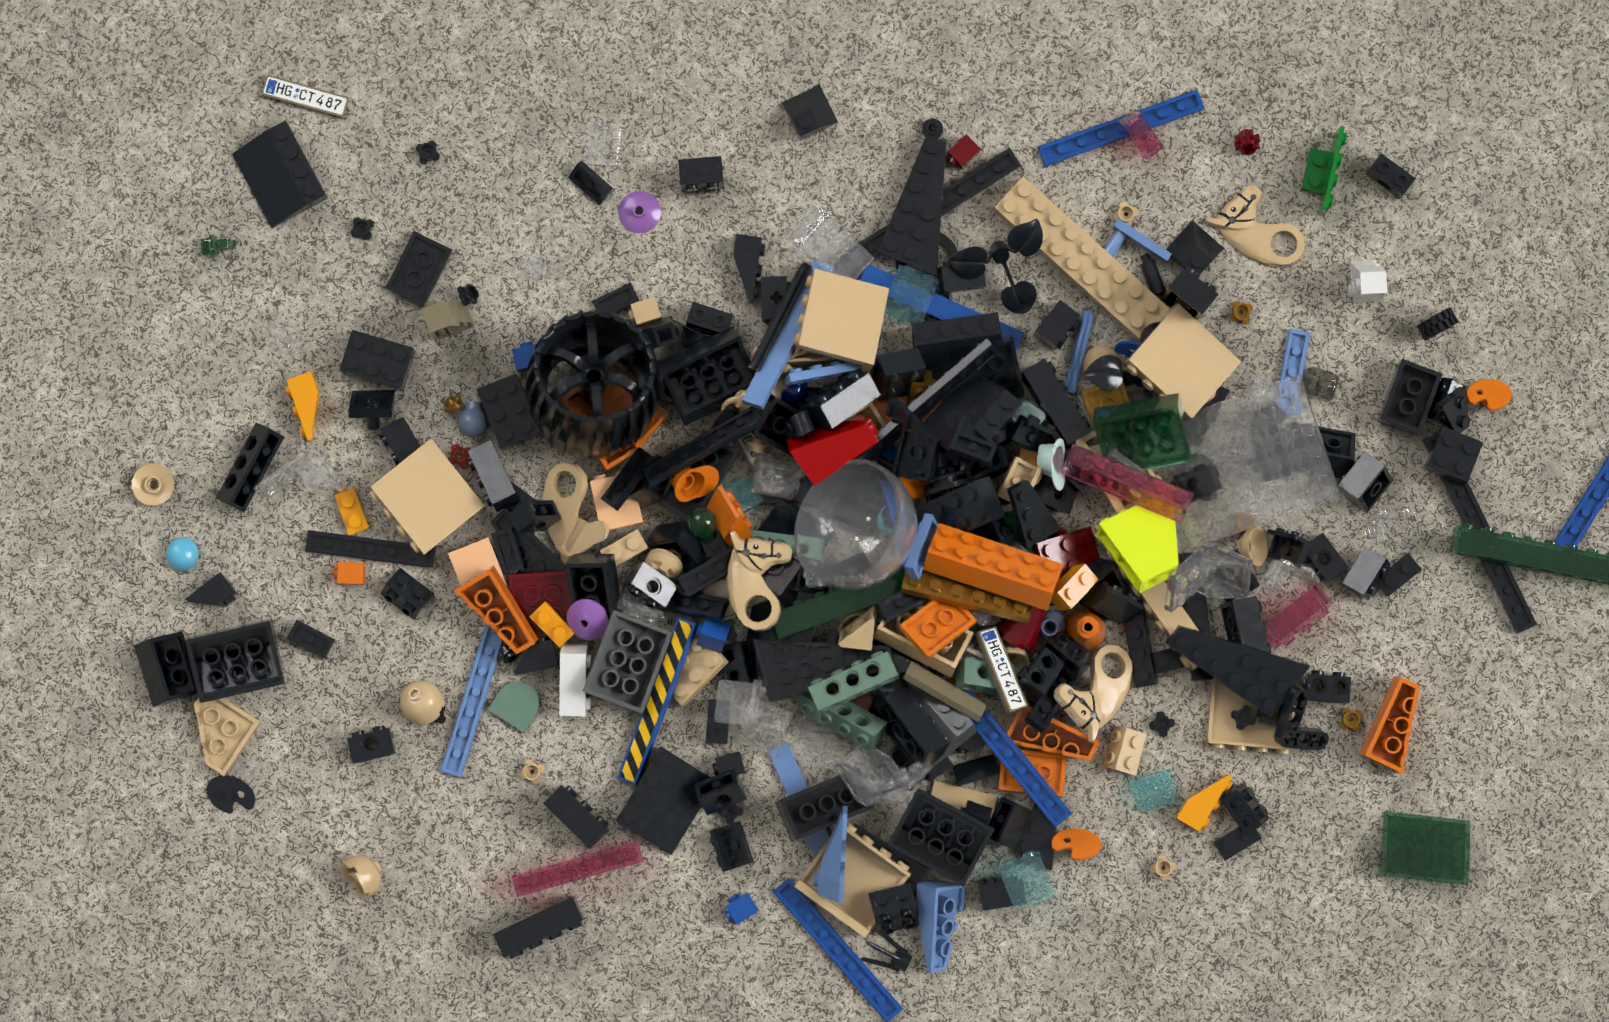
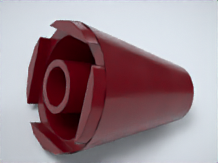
(1021, 633)

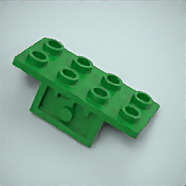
(1321, 168)

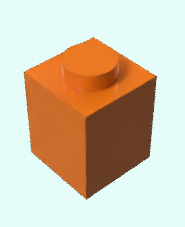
(350, 573)

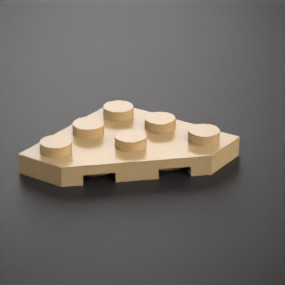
(697, 671)
(223, 732)

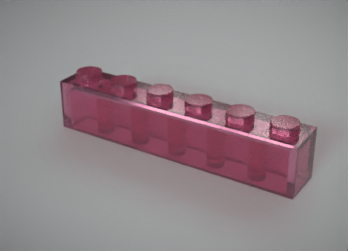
(1127, 483)
(577, 868)

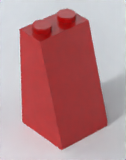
(828, 450)

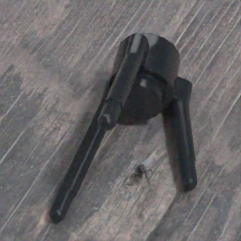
(899, 959)

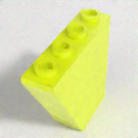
(1141, 545)

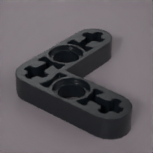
(1293, 727)

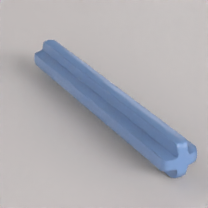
(1079, 351)

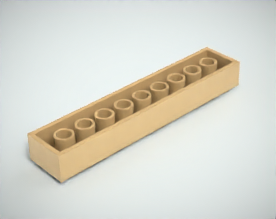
(1083, 260)

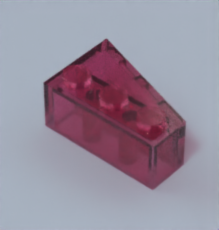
(1299, 615)

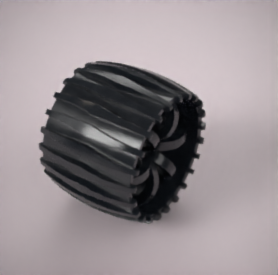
(593, 335)

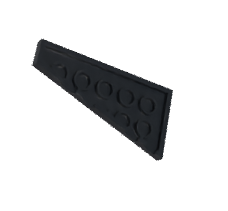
(916, 222)
(792, 666)
(1247, 671)

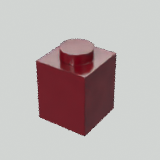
(963, 152)

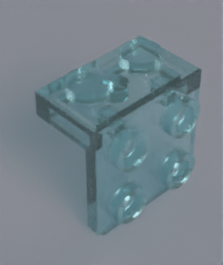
(910, 294)
(1026, 880)

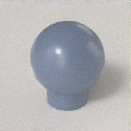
(473, 420)
(1052, 623)

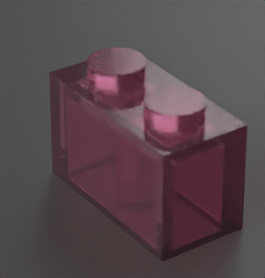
(1141, 134)

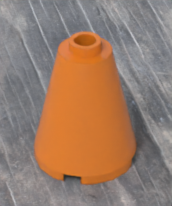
(1075, 628)

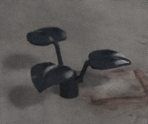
(1023, 238)
(1107, 371)

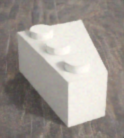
(1367, 281)
(573, 676)

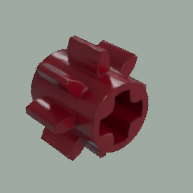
(1247, 142)

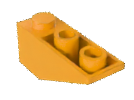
(306, 399)
(1198, 807)

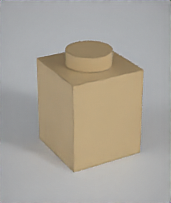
(644, 311)

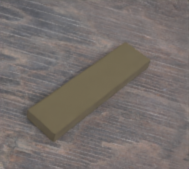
(944, 691)

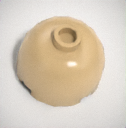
(421, 702)
(362, 874)

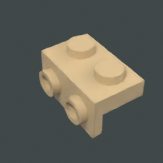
(1019, 471)
(1124, 750)

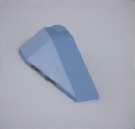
(832, 865)
(937, 908)

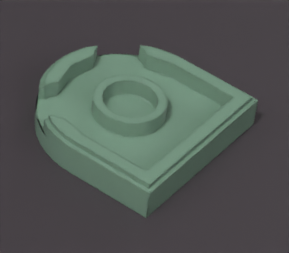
(516, 704)

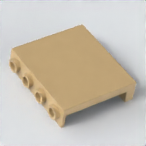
(841, 318)
(1182, 360)
(425, 497)
(1223, 728)
(865, 872)

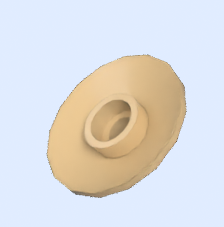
(145, 476)

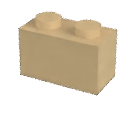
(626, 548)

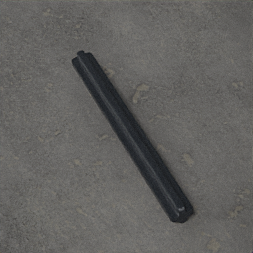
(780, 317)

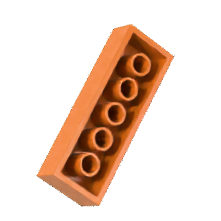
(993, 566)

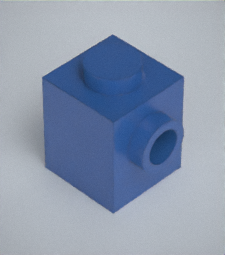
(522, 355)
(712, 634)
(740, 908)

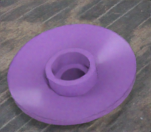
(645, 221)
(591, 612)

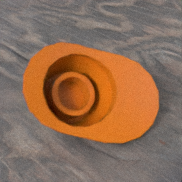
(694, 482)

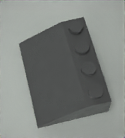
(627, 661)
(949, 721)

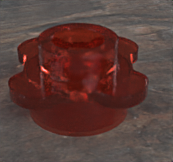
(454, 455)

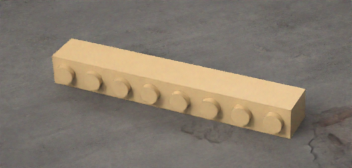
(1155, 604)

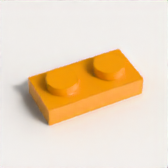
(351, 511)
(552, 624)

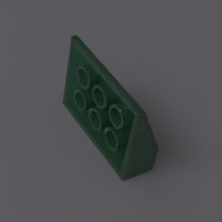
(1145, 431)
(1425, 848)

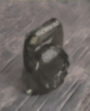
(1325, 385)

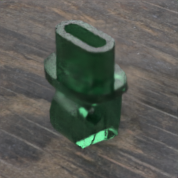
(211, 245)

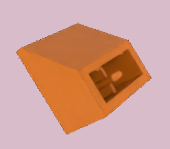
(729, 515)

